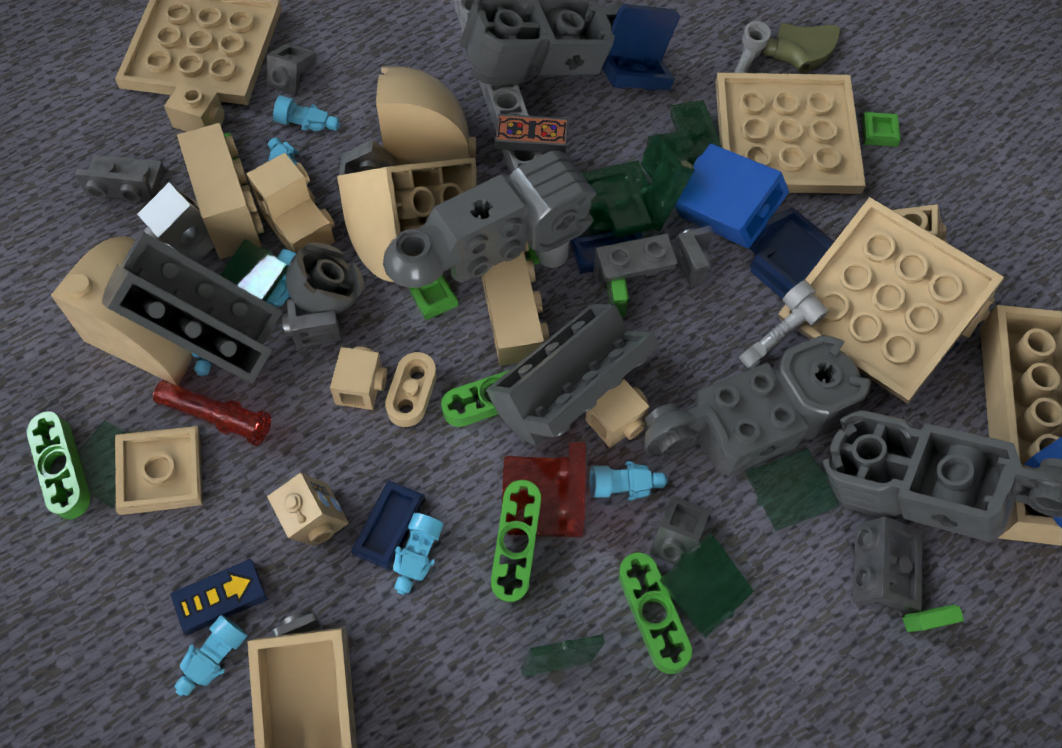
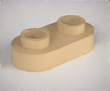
(410, 391)

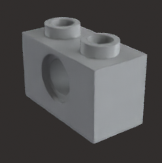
(177, 222)

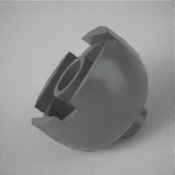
(322, 280)

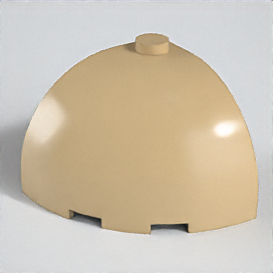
(421, 118)
(397, 198)
(81, 302)

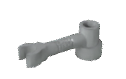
(754, 40)
(804, 307)

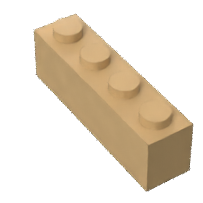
(514, 309)

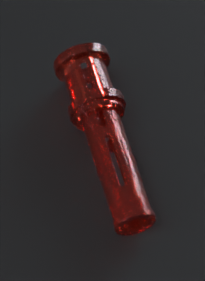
(226, 416)

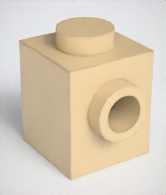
(193, 107)
(358, 378)
(619, 414)

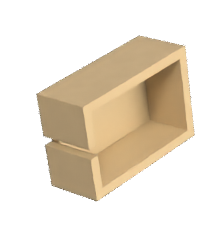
(219, 189)
(302, 690)

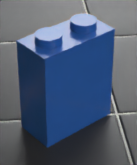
(731, 195)

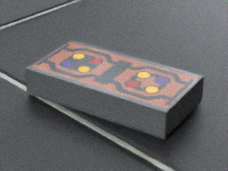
(531, 133)

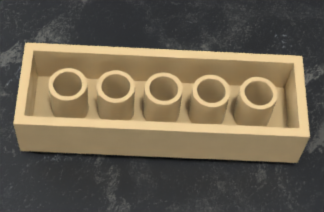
(1024, 397)

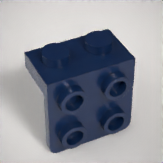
(639, 47)

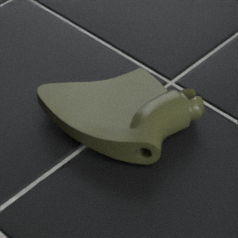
(803, 46)

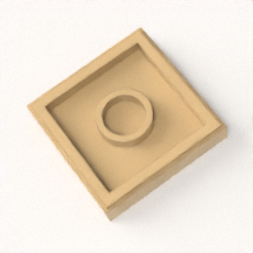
(158, 470)

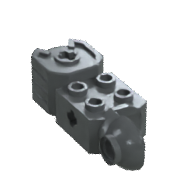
(553, 35)
(490, 223)
(763, 409)
(936, 475)

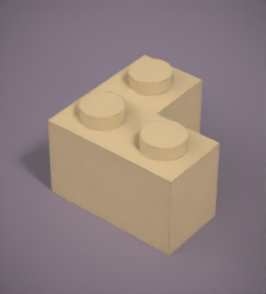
(289, 204)

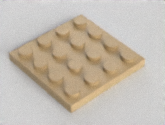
(200, 44)
(794, 126)
(896, 297)

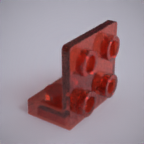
(561, 491)

